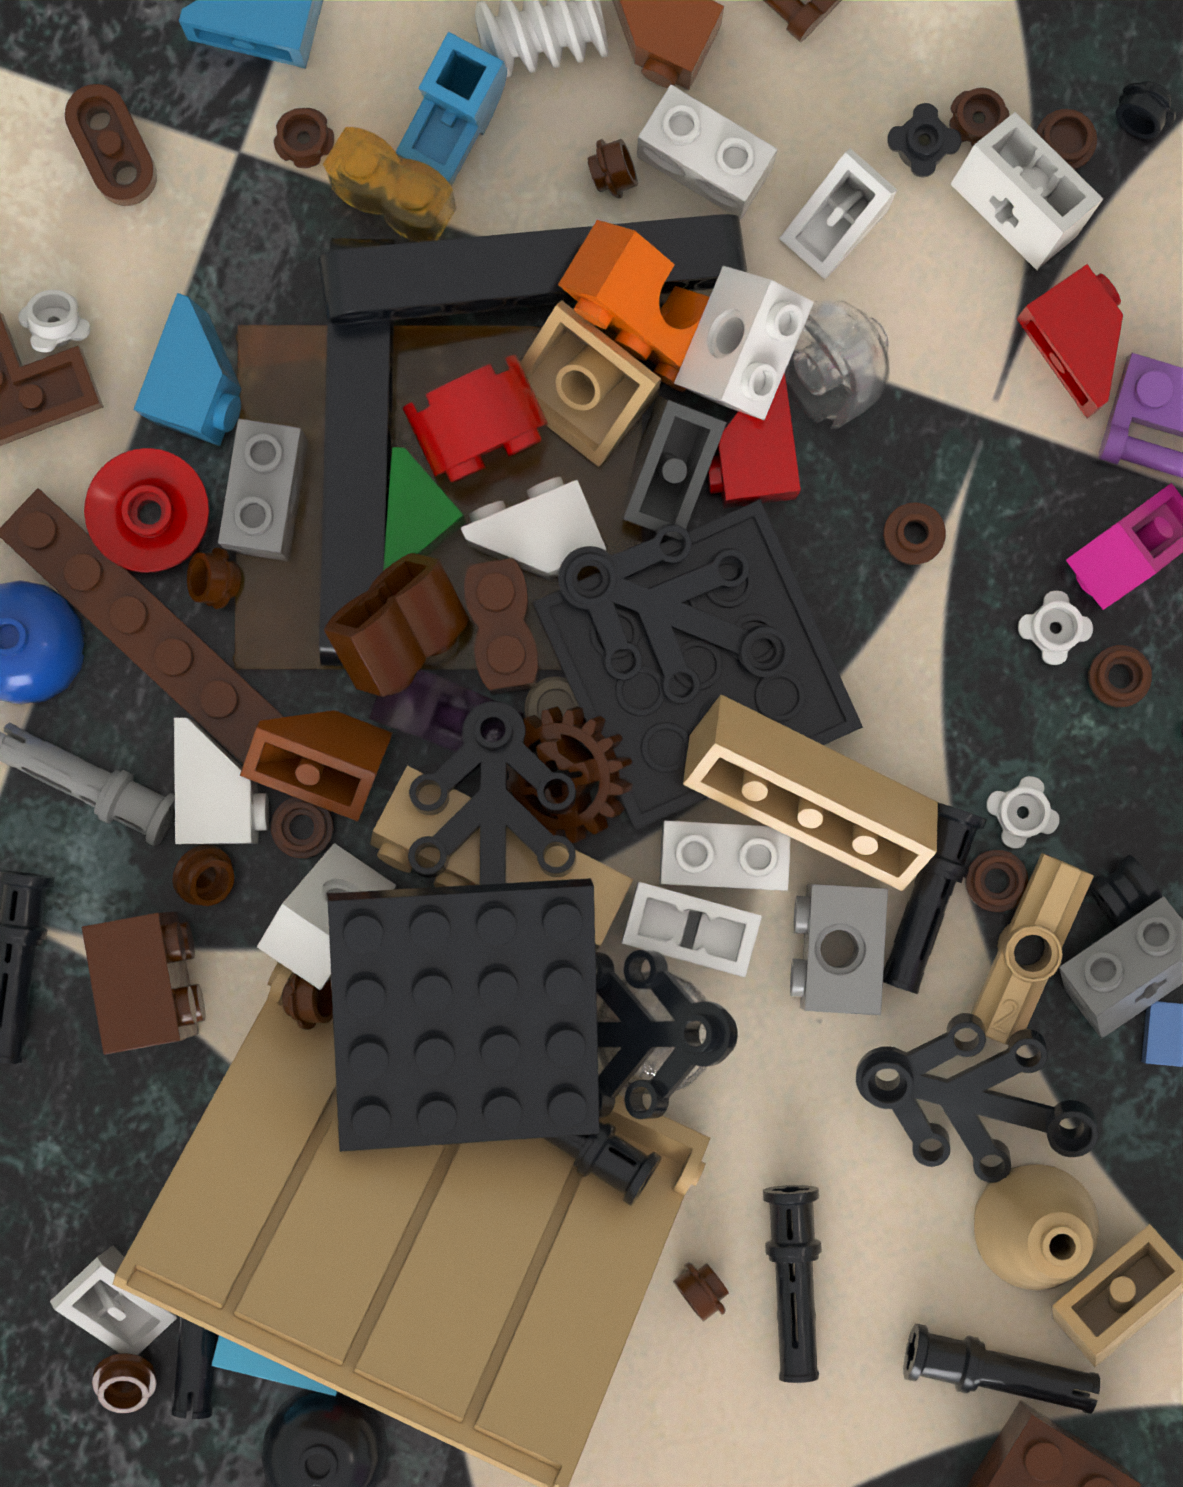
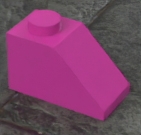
(1131, 548)

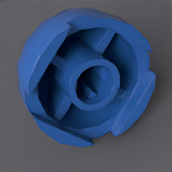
(37, 642)

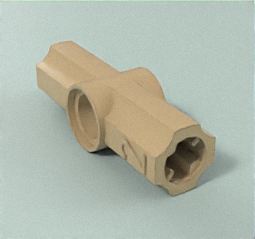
(1045, 911)

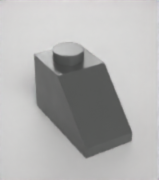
(671, 465)

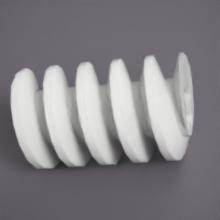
(540, 30)

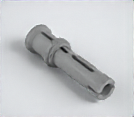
(111, 794)

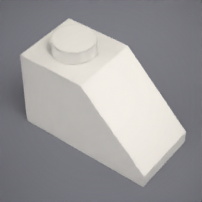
(210, 794)

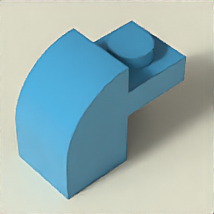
(457, 106)

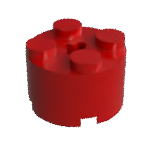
(476, 418)

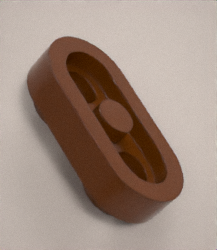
(110, 148)

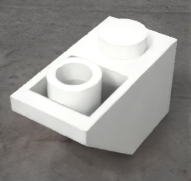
(536, 530)

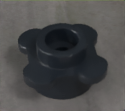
(918, 157)

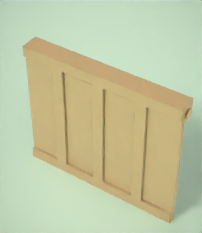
(423, 1280)

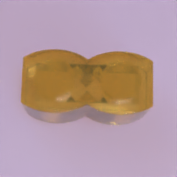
(403, 190)

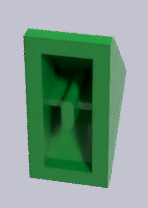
(418, 510)

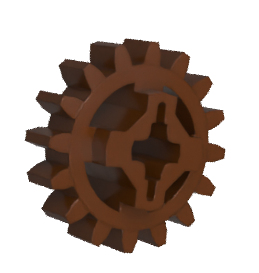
(561, 750)

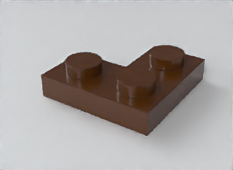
(42, 391)

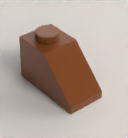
(669, 36)
(318, 759)

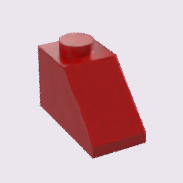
(1078, 335)
(757, 457)

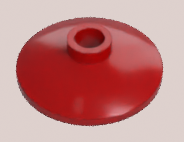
(125, 488)

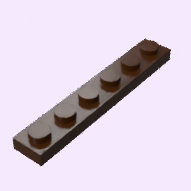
(137, 623)

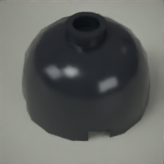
(324, 1443)

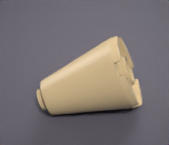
(1036, 1227)

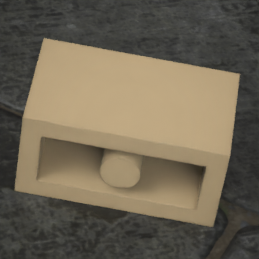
(1120, 1295)

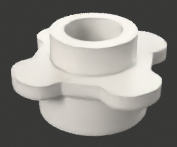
(53, 320)
(1073, 625)
(1040, 815)

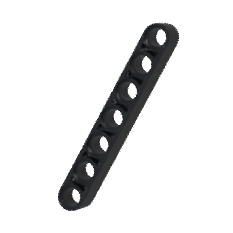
(506, 269)
(355, 459)

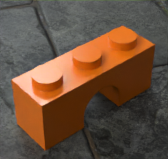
(619, 286)

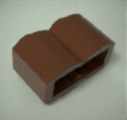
(500, 609)
(397, 625)

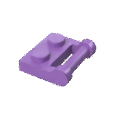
(1152, 397)

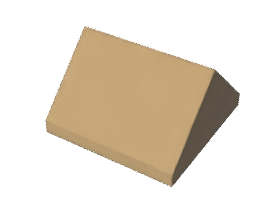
(587, 384)

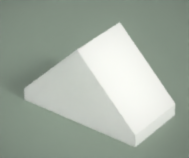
(839, 214)
(108, 1311)

